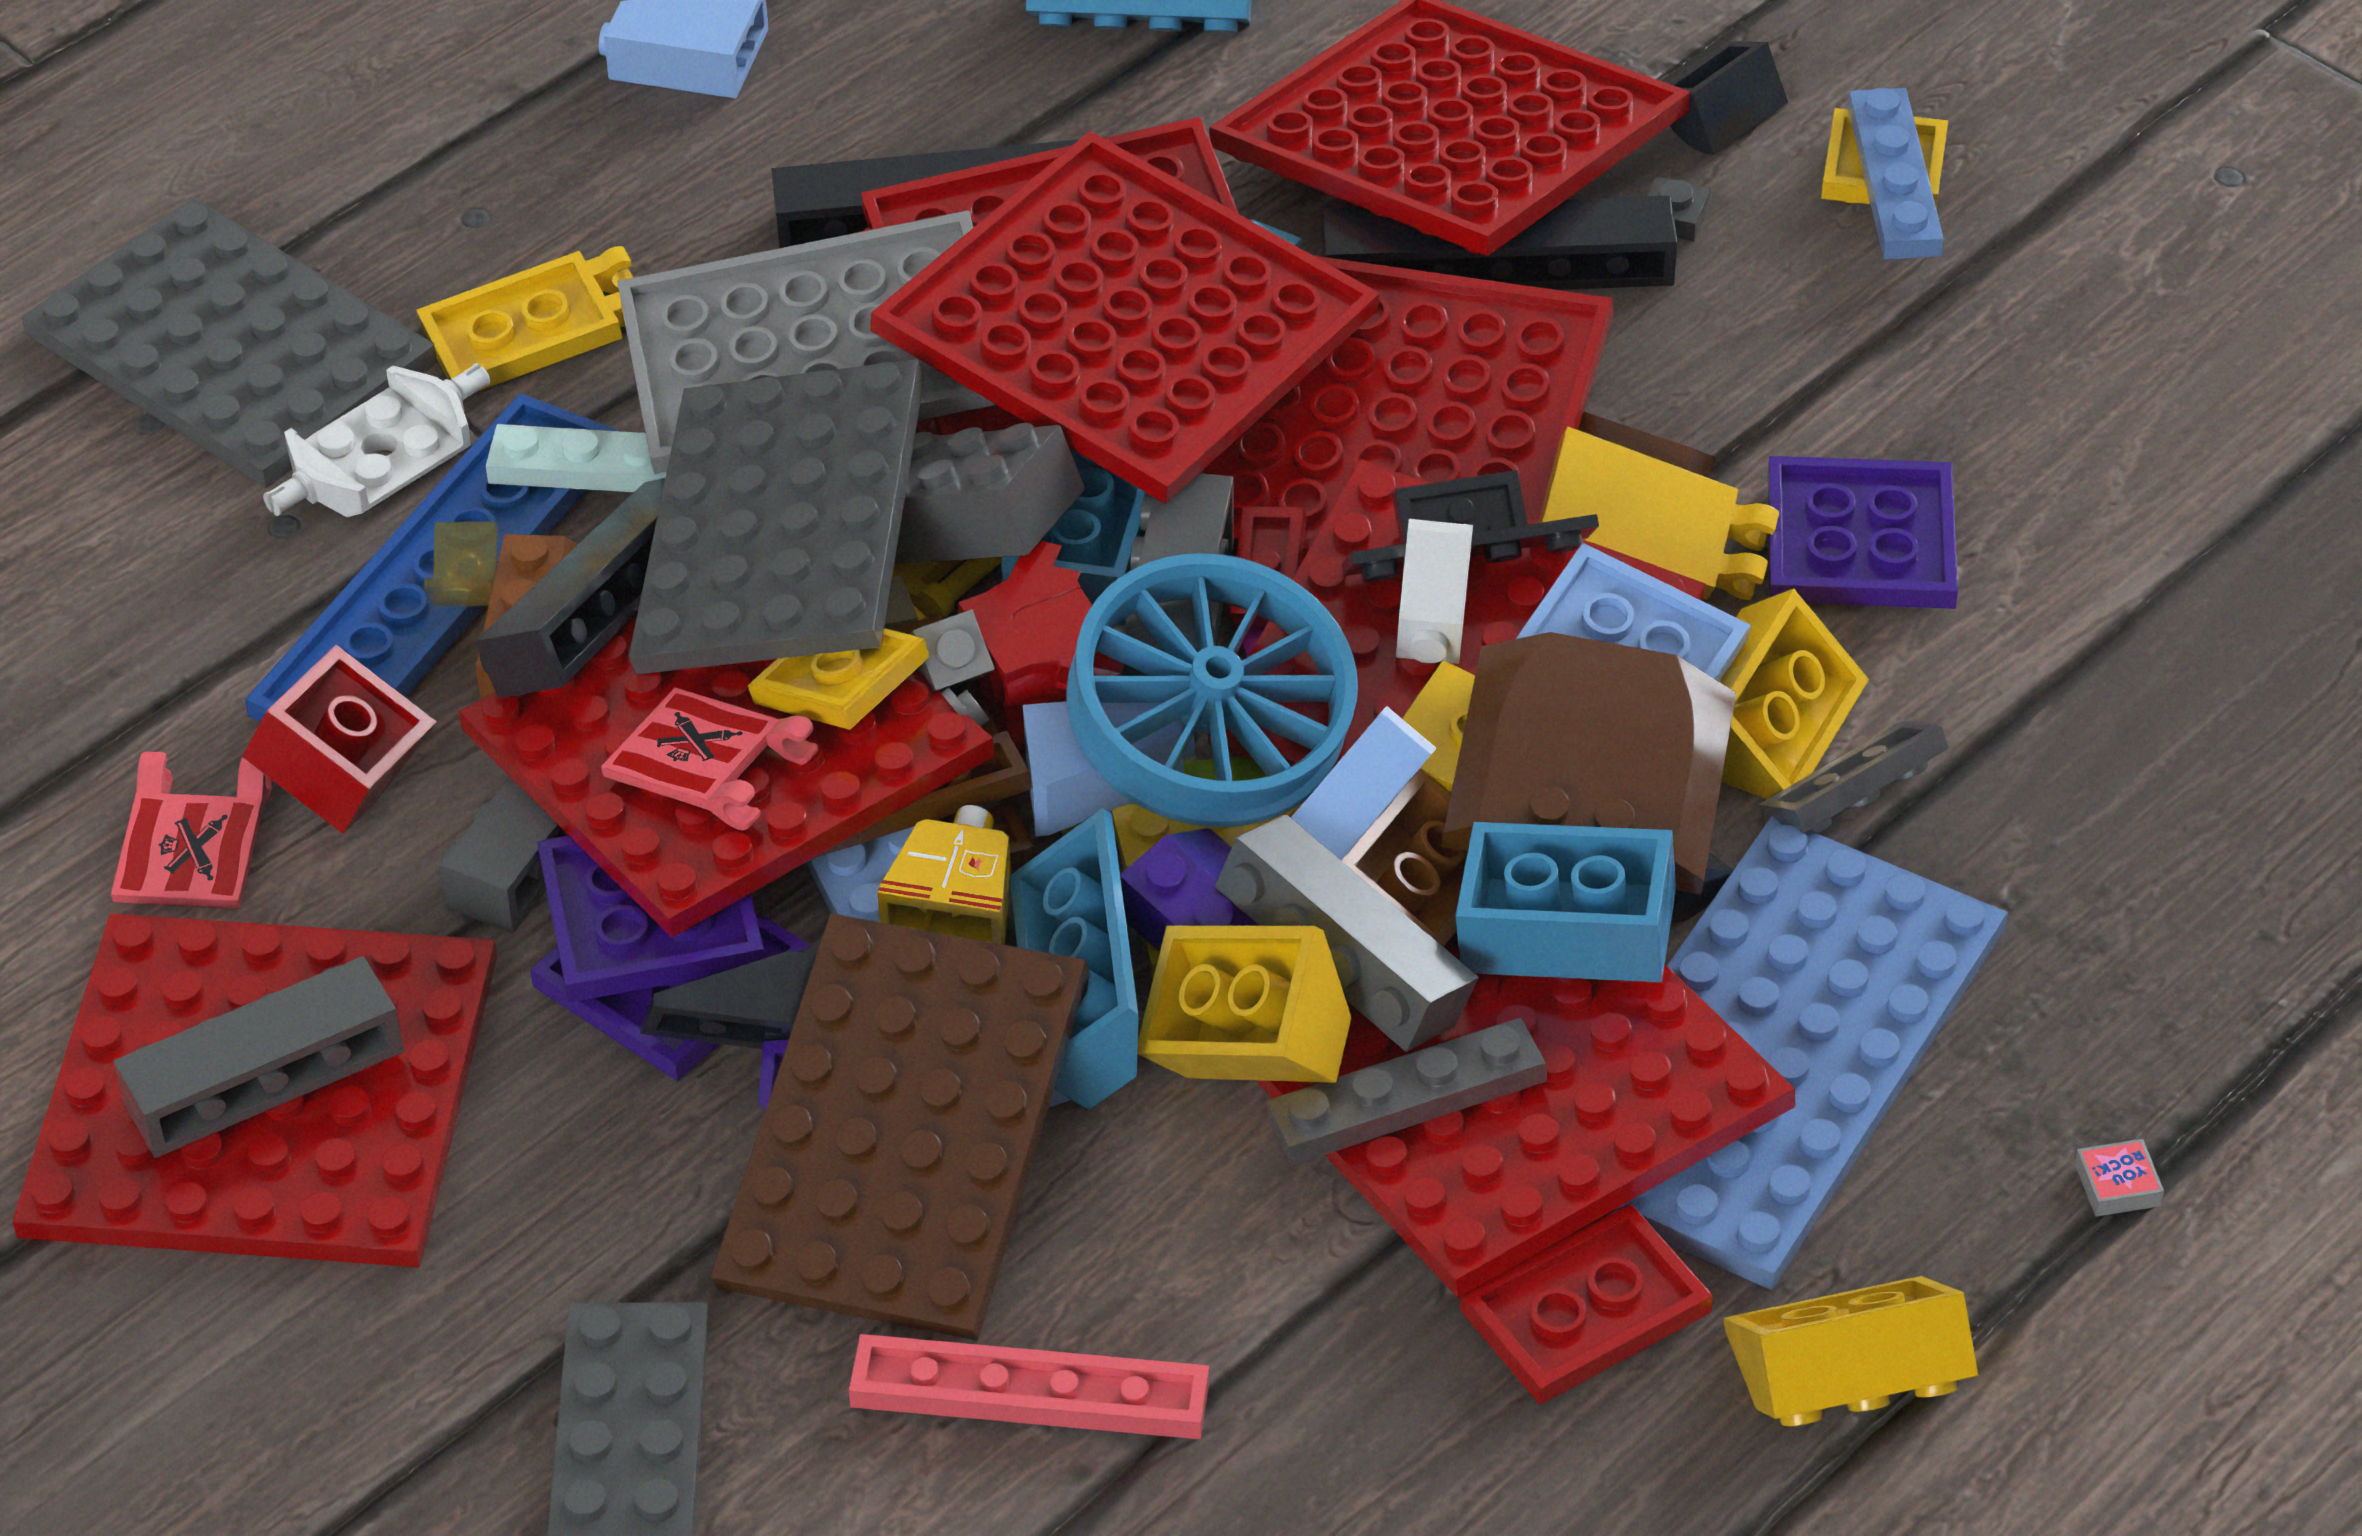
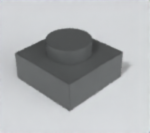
(1688, 204)

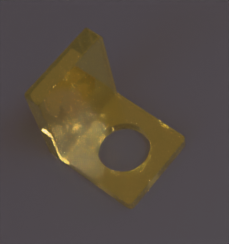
(463, 563)

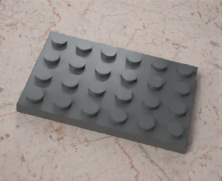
(225, 338)
(779, 518)

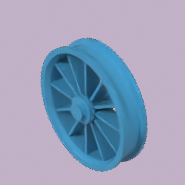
(1211, 689)

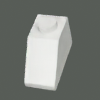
(1434, 591)

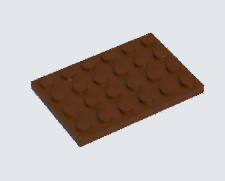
(902, 1126)

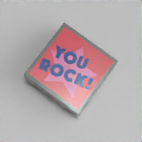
(2119, 1177)

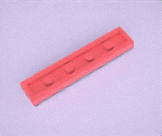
(1029, 1386)

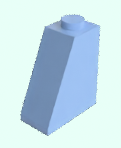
(685, 43)
(1063, 780)
(1363, 783)

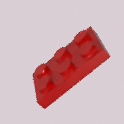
(1586, 1303)

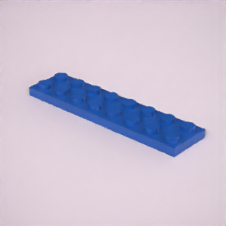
(384, 610)

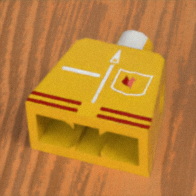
(951, 878)

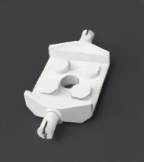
(413, 418)

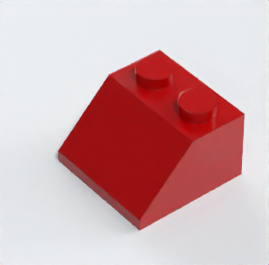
(338, 738)

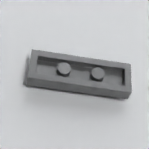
(1856, 776)

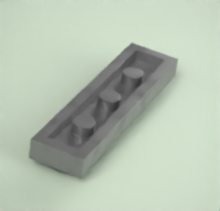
(1406, 1091)

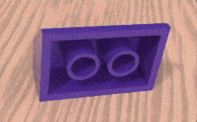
(1177, 886)

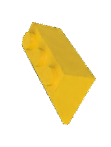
(1790, 695)
(1246, 1005)
(1853, 1349)

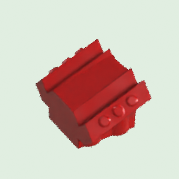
(1031, 637)

